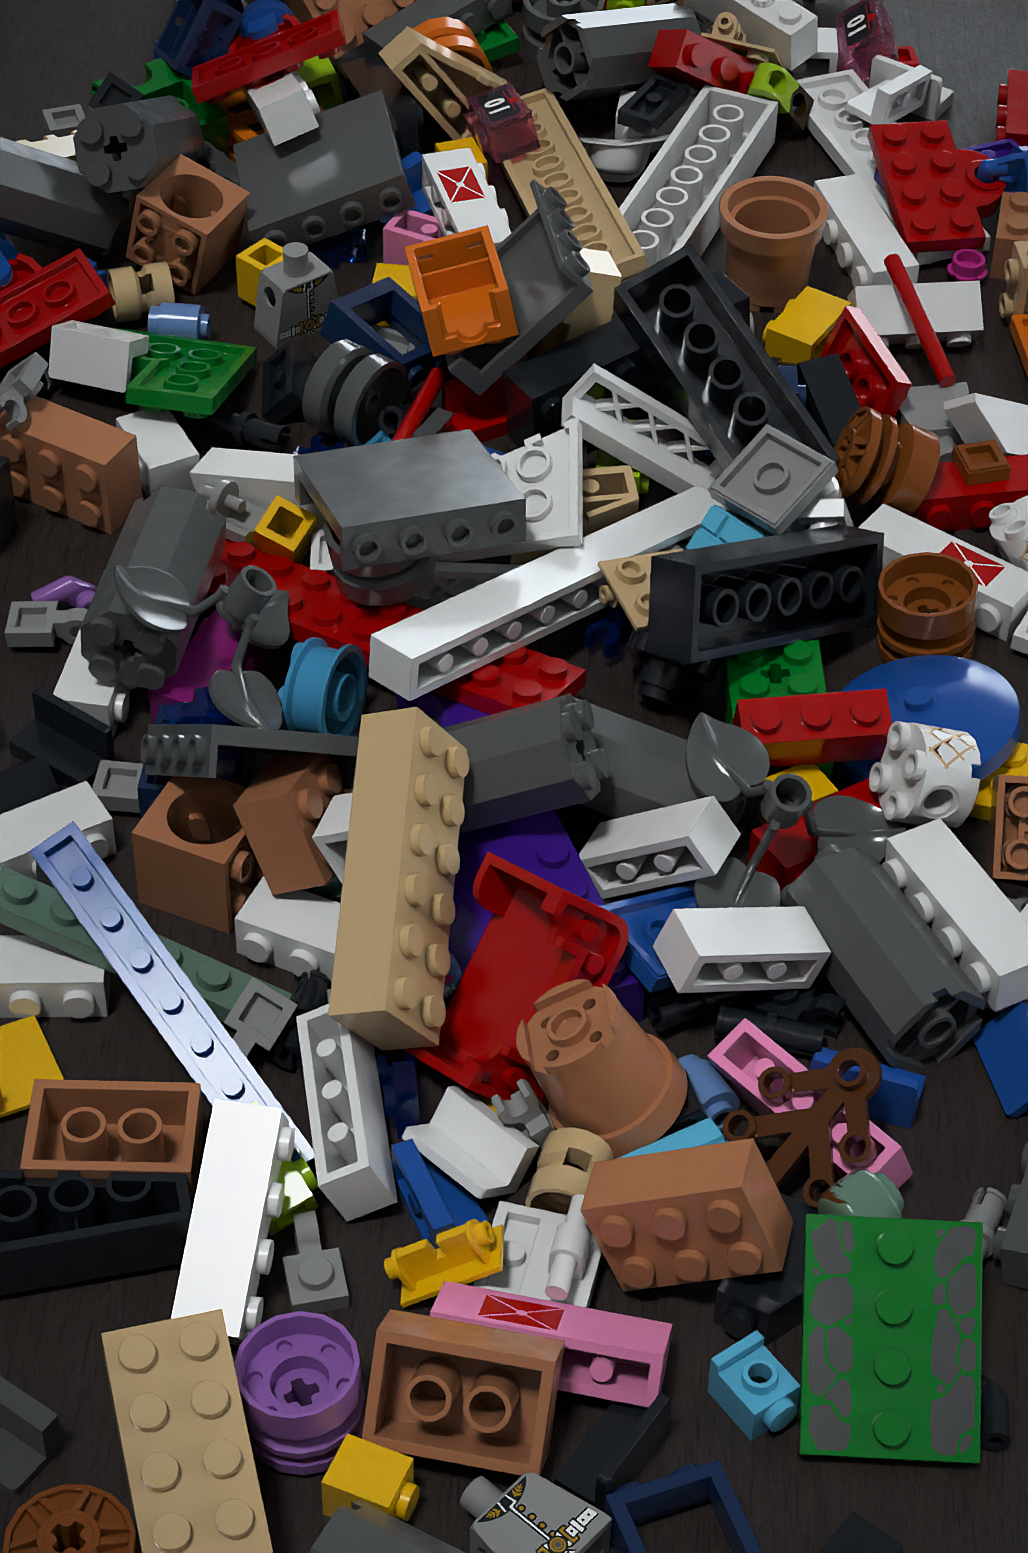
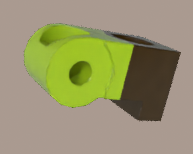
(778, 85)

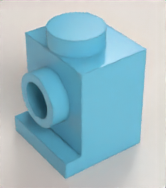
(753, 1387)

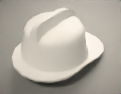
(621, 158)

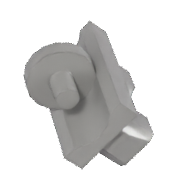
(239, 514)

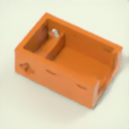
(461, 291)

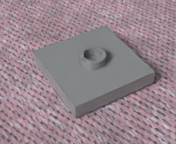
(773, 480)

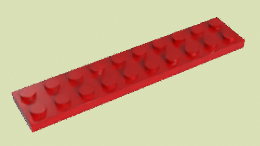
(324, 612)

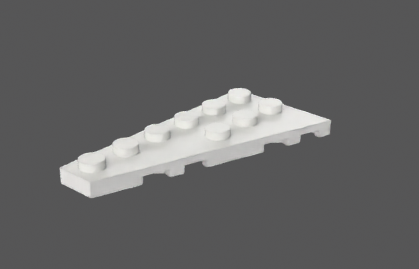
(549, 478)

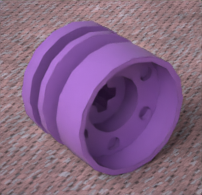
(300, 1390)

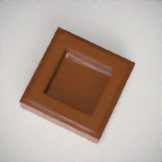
(980, 462)

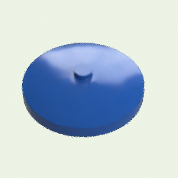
(947, 695)

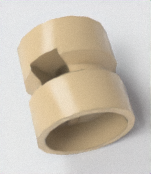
(126, 288)
(565, 1168)

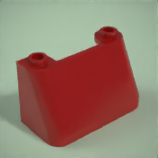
(529, 946)

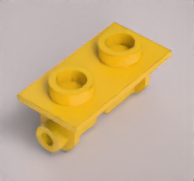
(463, 1257)

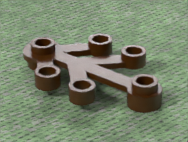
(811, 1127)

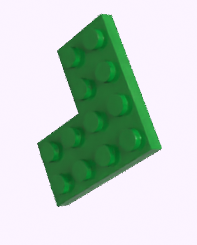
(187, 374)

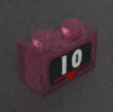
(863, 34)
(501, 123)

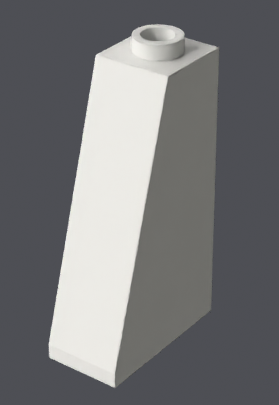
(257, 473)

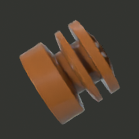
(885, 461)
(926, 607)
(71, 1521)

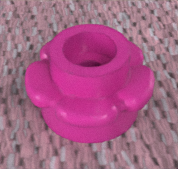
(967, 265)

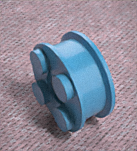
(324, 688)

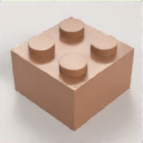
(282, 814)

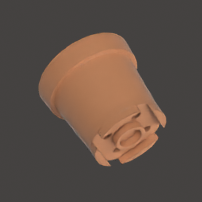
(771, 237)
(601, 1067)

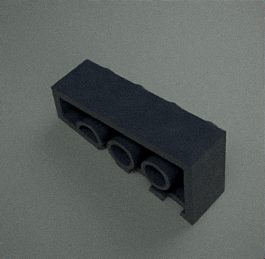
(370, 74)
(89, 1227)

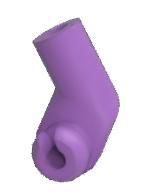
(68, 591)

